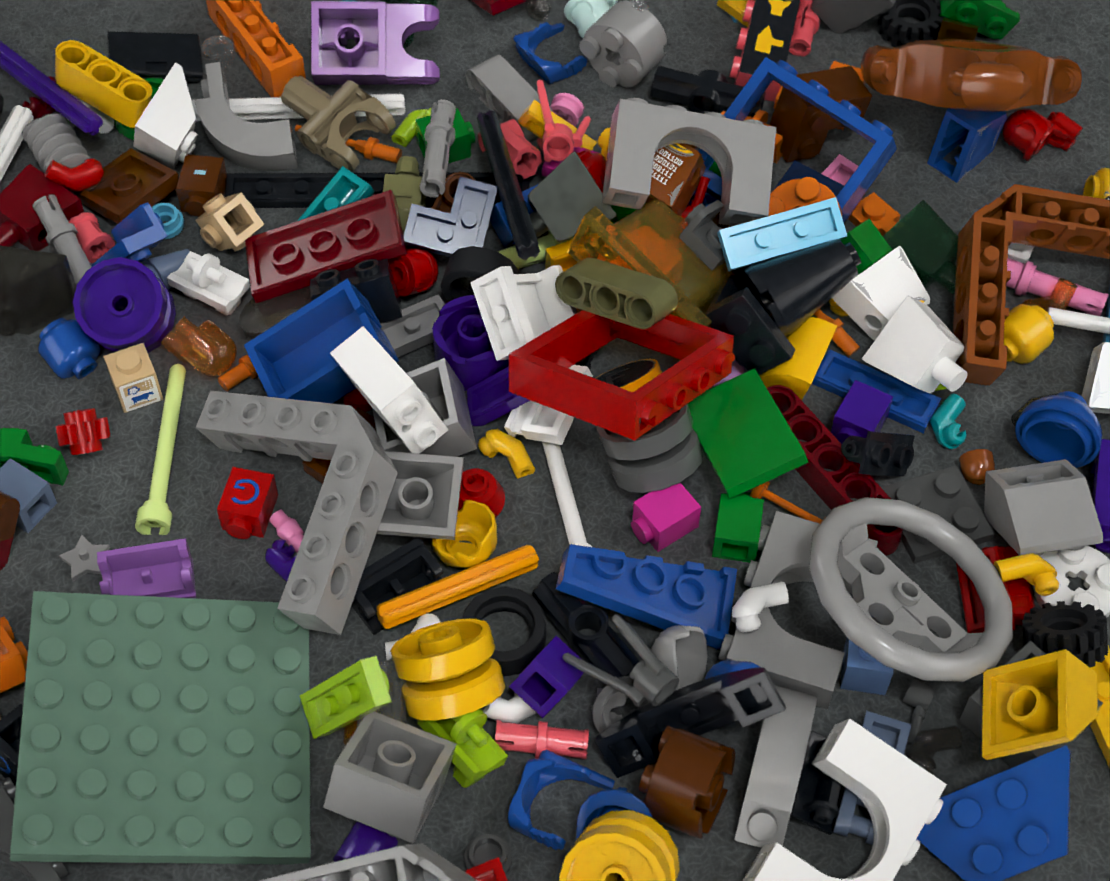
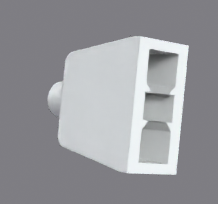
(918, 349)

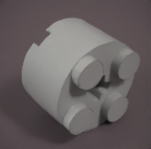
(624, 44)

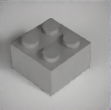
(389, 776)

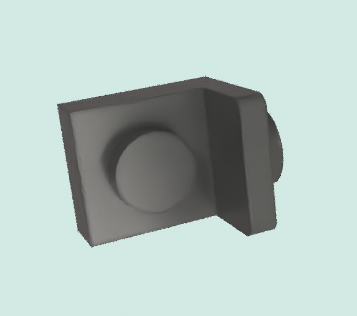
(702, 234)

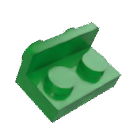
(990, 15)

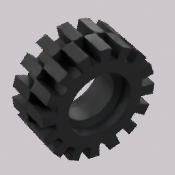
(904, 32)
(1069, 628)

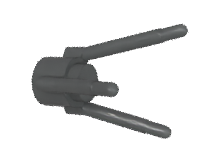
(650, 676)

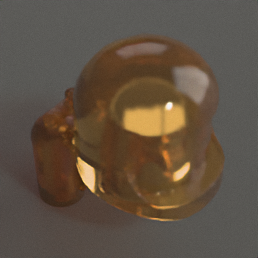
(203, 346)

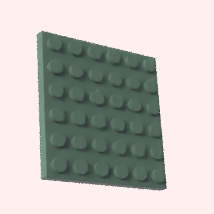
(163, 733)

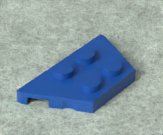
(1005, 821)

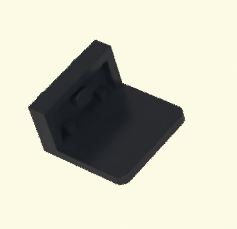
(757, 338)

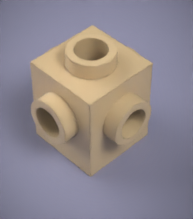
(228, 222)

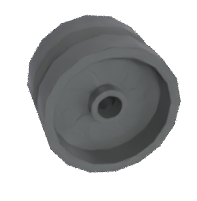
(657, 457)

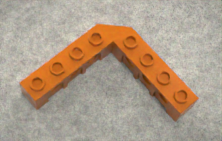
(257, 42)

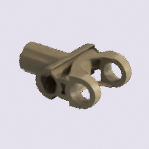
(333, 118)

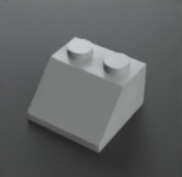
(448, 399)

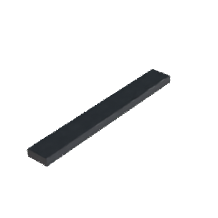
(301, 189)

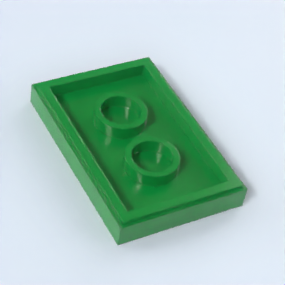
(744, 434)

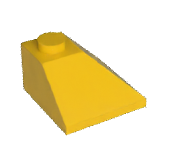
(1036, 703)

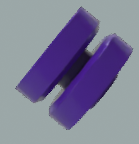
(123, 305)

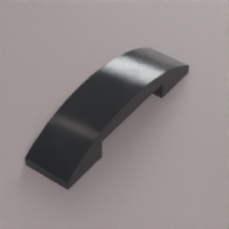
(697, 708)

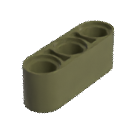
(616, 293)

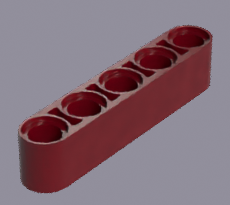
(825, 452)

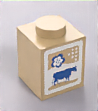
(133, 377)

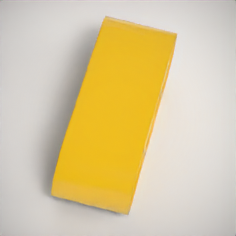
(101, 82)

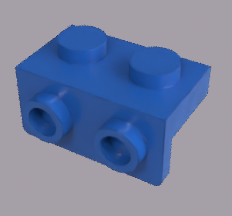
(136, 235)

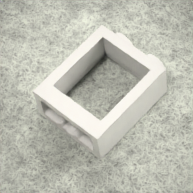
(389, 391)

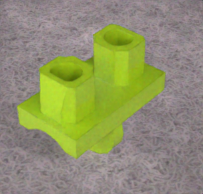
(475, 749)

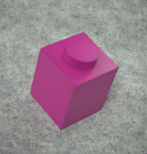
(665, 516)

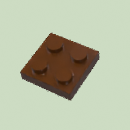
(128, 184)

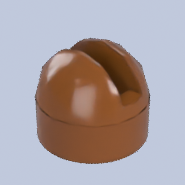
(975, 464)

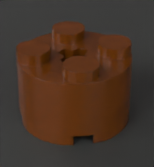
(687, 781)

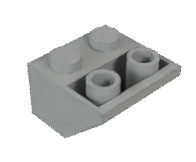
(1042, 507)

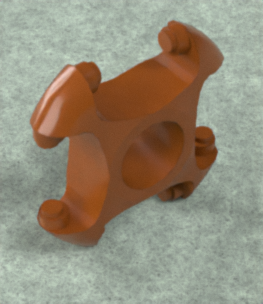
(970, 74)

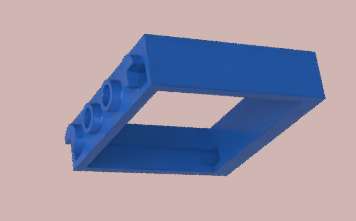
(817, 95)

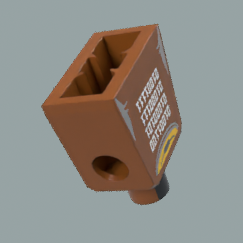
(676, 175)

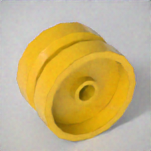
(448, 669)
(622, 848)

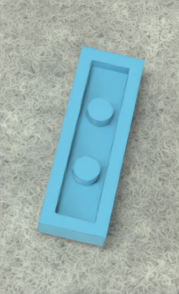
(781, 234)

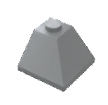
(423, 496)

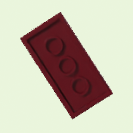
(334, 239)

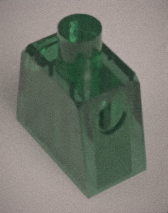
(928, 245)

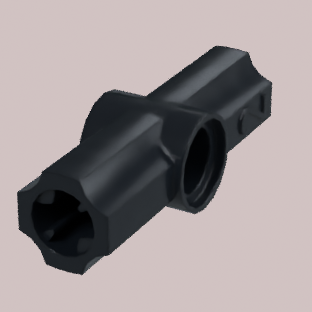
(699, 92)
(574, 614)

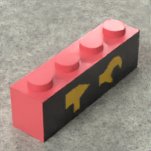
(767, 36)

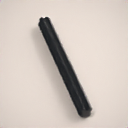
(508, 186)

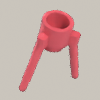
(557, 138)

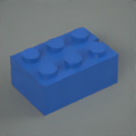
(296, 355)

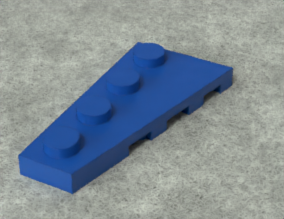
(651, 589)

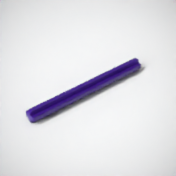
(49, 91)

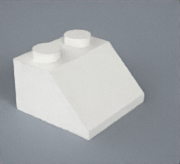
(168, 122)

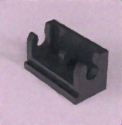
(393, 576)

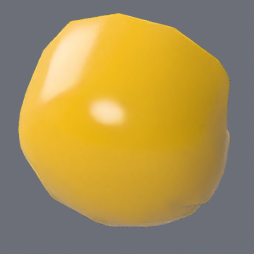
(474, 524)

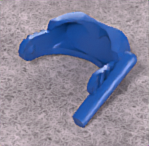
(550, 71)
(535, 776)

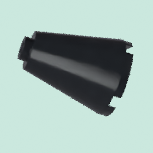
(801, 282)

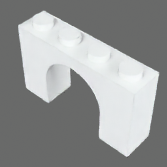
(892, 788)

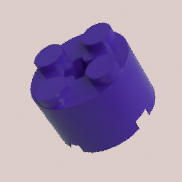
(464, 342)

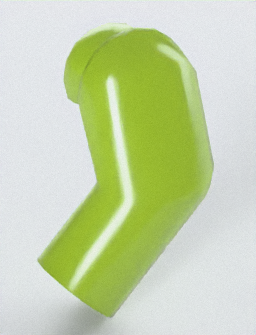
(407, 129)

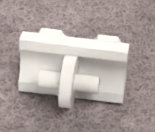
(209, 282)

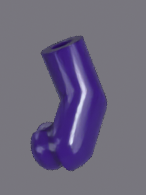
(280, 558)

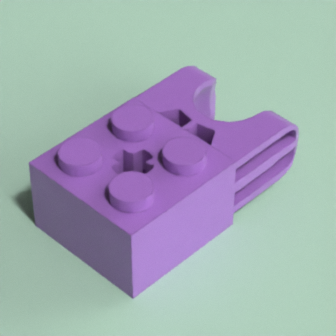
(379, 38)

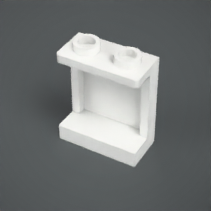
(519, 306)

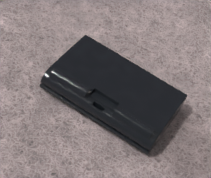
(156, 53)

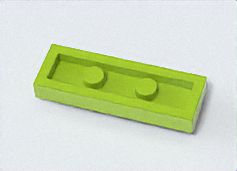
(346, 697)

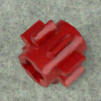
(82, 431)

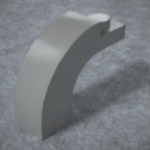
(245, 143)
(776, 771)

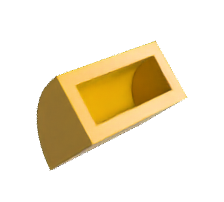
(810, 347)

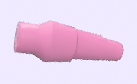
(287, 529)

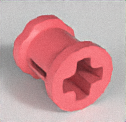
(91, 237)

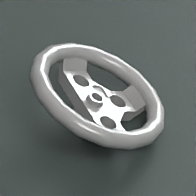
(889, 610)

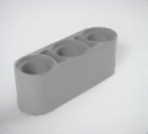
(502, 90)

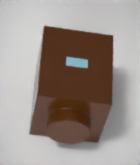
(199, 182)

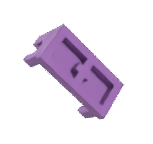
(148, 570)

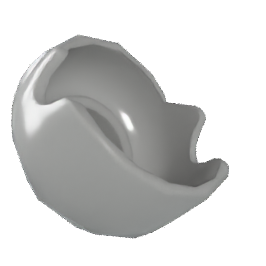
(685, 649)

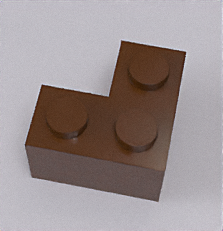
(805, 125)

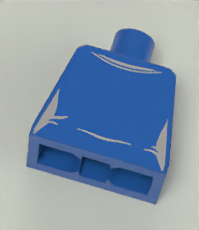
(981, 134)

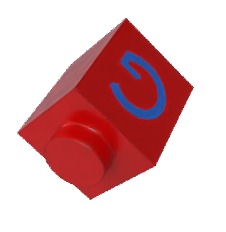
(247, 503)

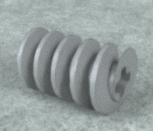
(54, 140)

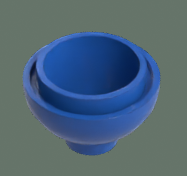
(1060, 429)

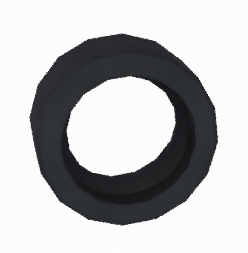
(470, 262)
(514, 601)

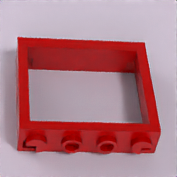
(543, 373)

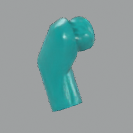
(944, 423)

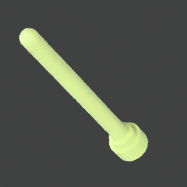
(155, 510)

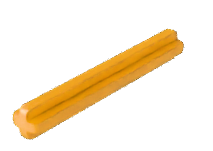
(457, 586)

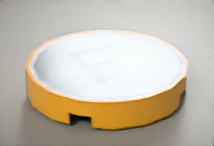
(632, 375)

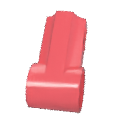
(523, 154)

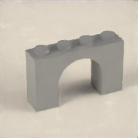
(738, 147)
(787, 659)

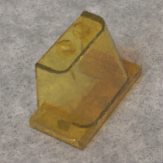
(651, 245)

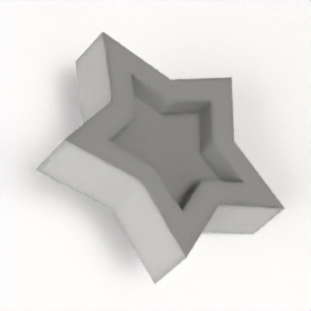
(83, 558)

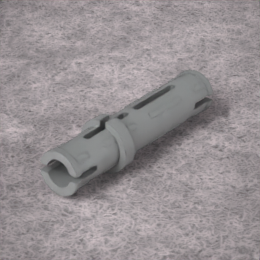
(439, 137)
(62, 235)

